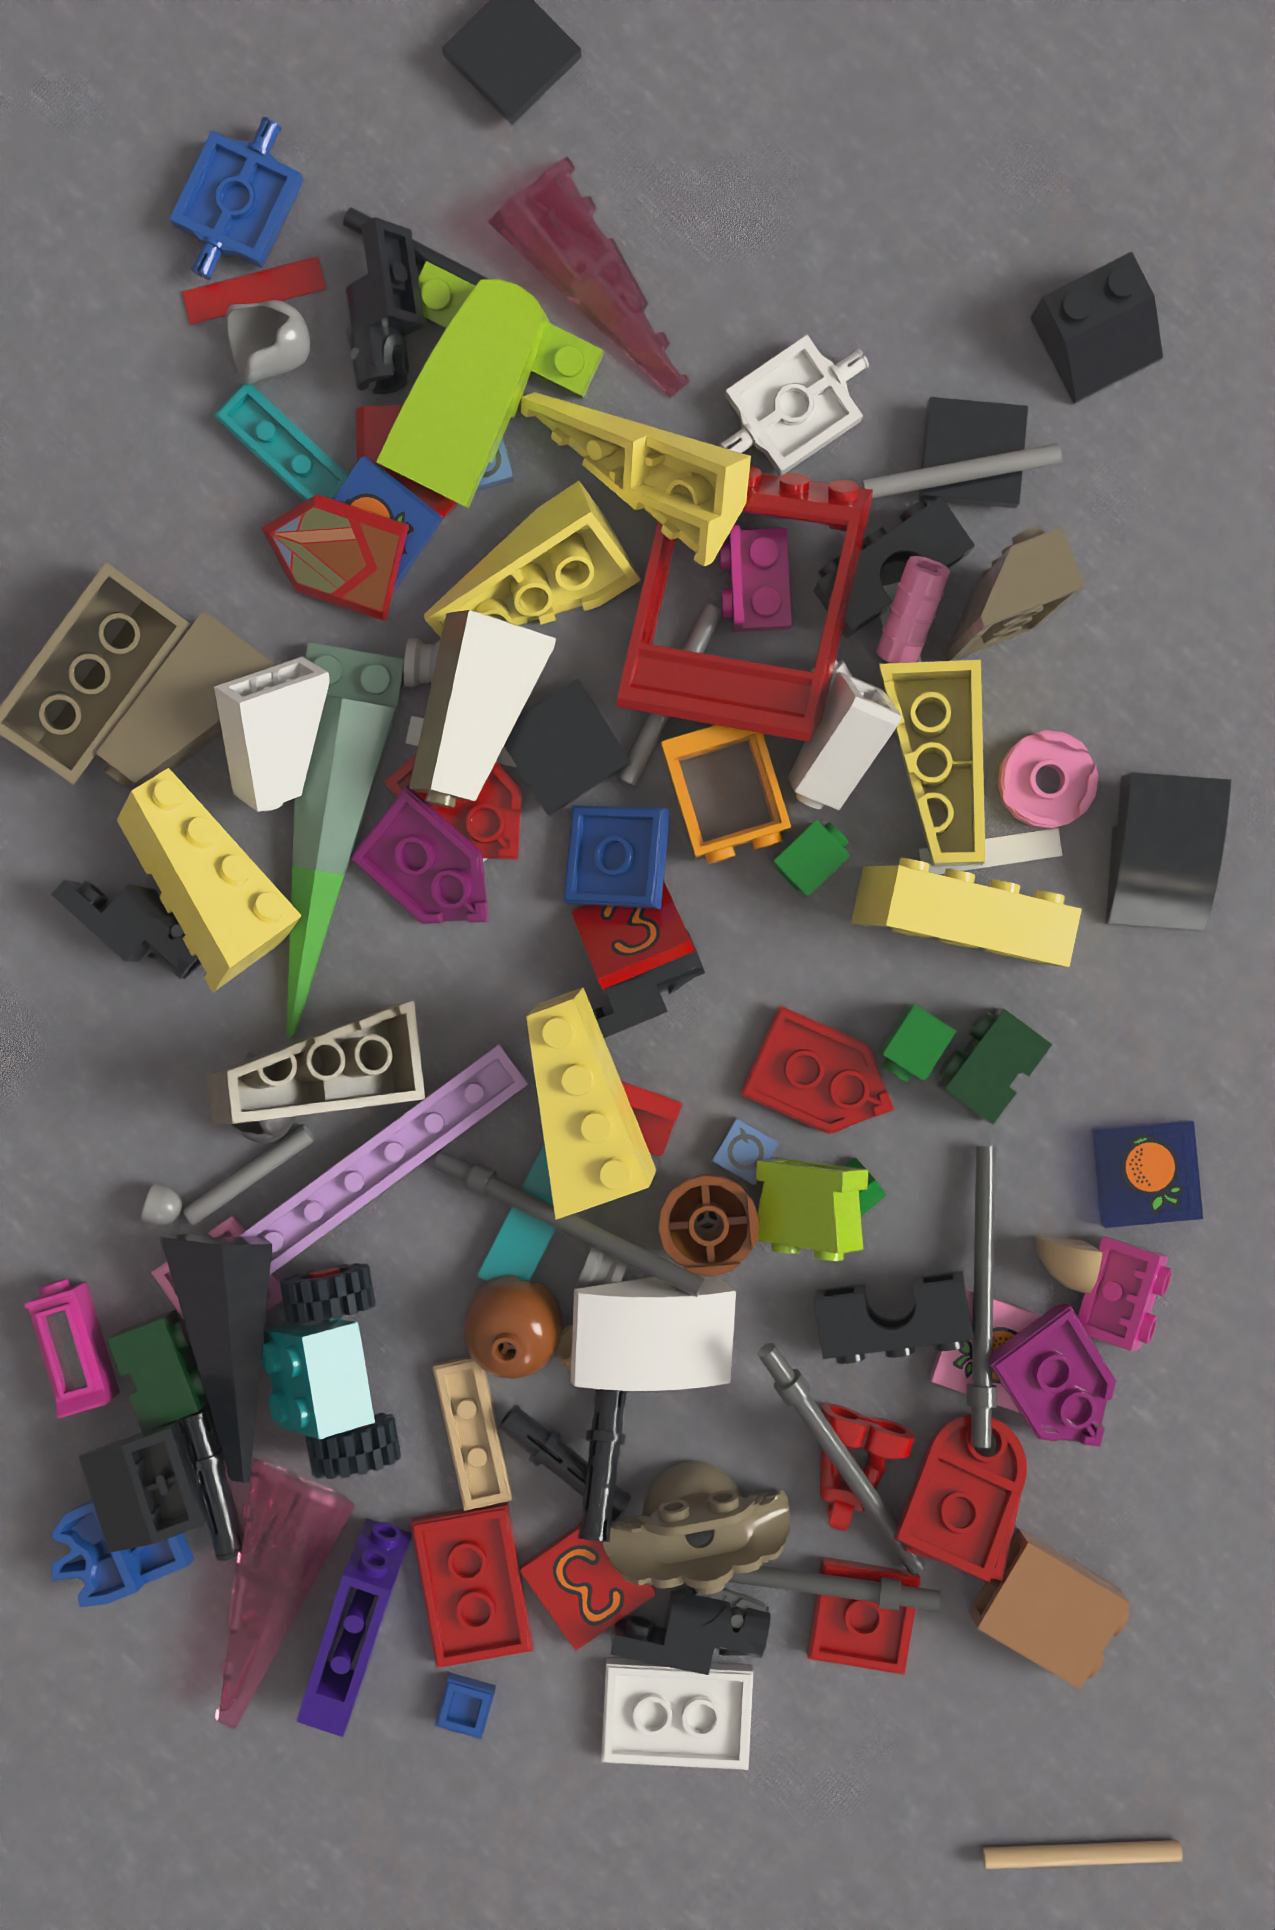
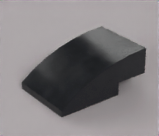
(1167, 850)

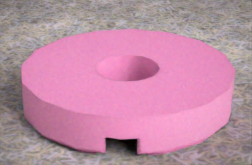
(1076, 775)

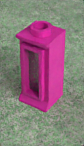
(72, 1347)

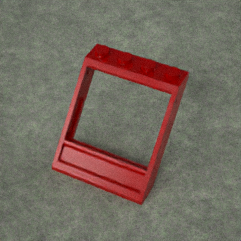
(735, 690)

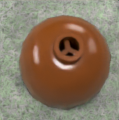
(714, 1247)
(512, 1327)

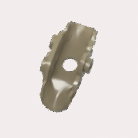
(694, 1500)

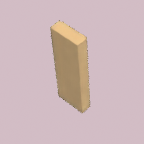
(472, 1433)

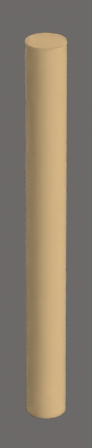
(1082, 1854)

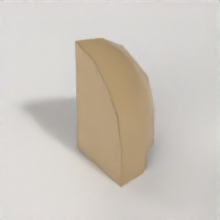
(1070, 1261)

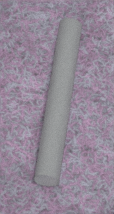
(248, 1175)

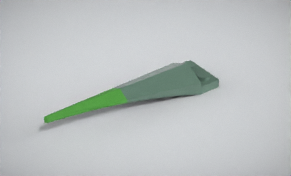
(338, 784)

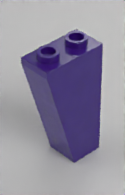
(353, 1627)

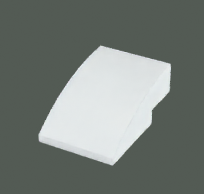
(652, 1336)

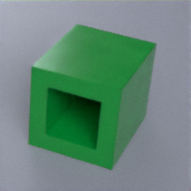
(812, 857)
(915, 1044)

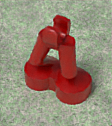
(881, 1441)

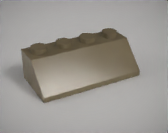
(1018, 592)
(89, 673)

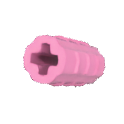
(912, 610)

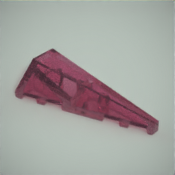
(561, 240)
(283, 1550)

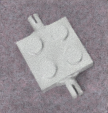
(794, 404)

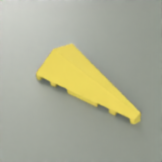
(678, 480)

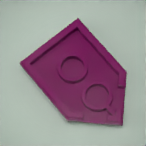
(425, 863)
(1056, 1378)

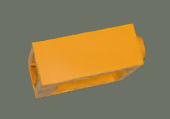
(712, 740)

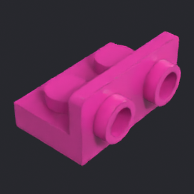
(757, 579)
(1125, 1294)

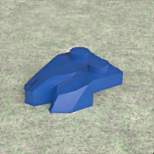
(115, 1573)

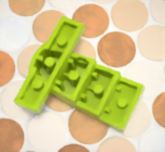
(477, 379)

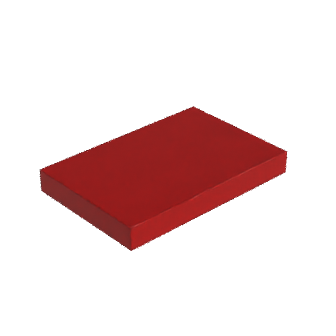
(472, 1584)

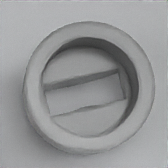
(161, 1206)

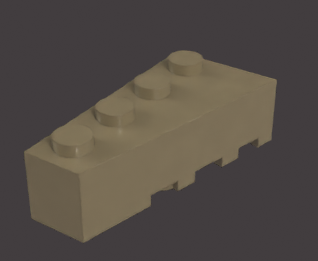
(337, 1069)

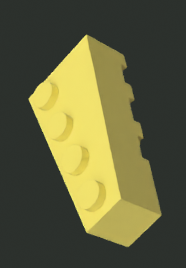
(943, 753)
(205, 879)
(966, 912)
(584, 1111)

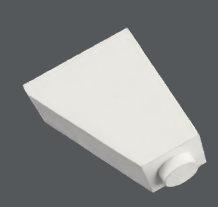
(271, 730)
(848, 739)

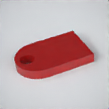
(964, 1500)

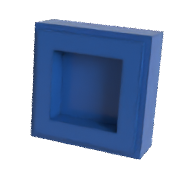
(465, 1705)

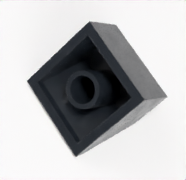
(1100, 327)

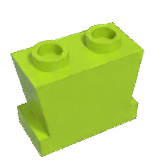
(810, 1207)

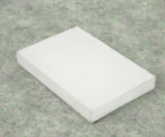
(677, 1715)

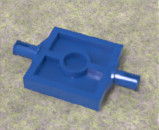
(236, 199)

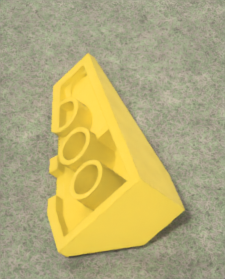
(545, 566)

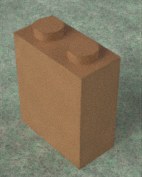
(1051, 1610)

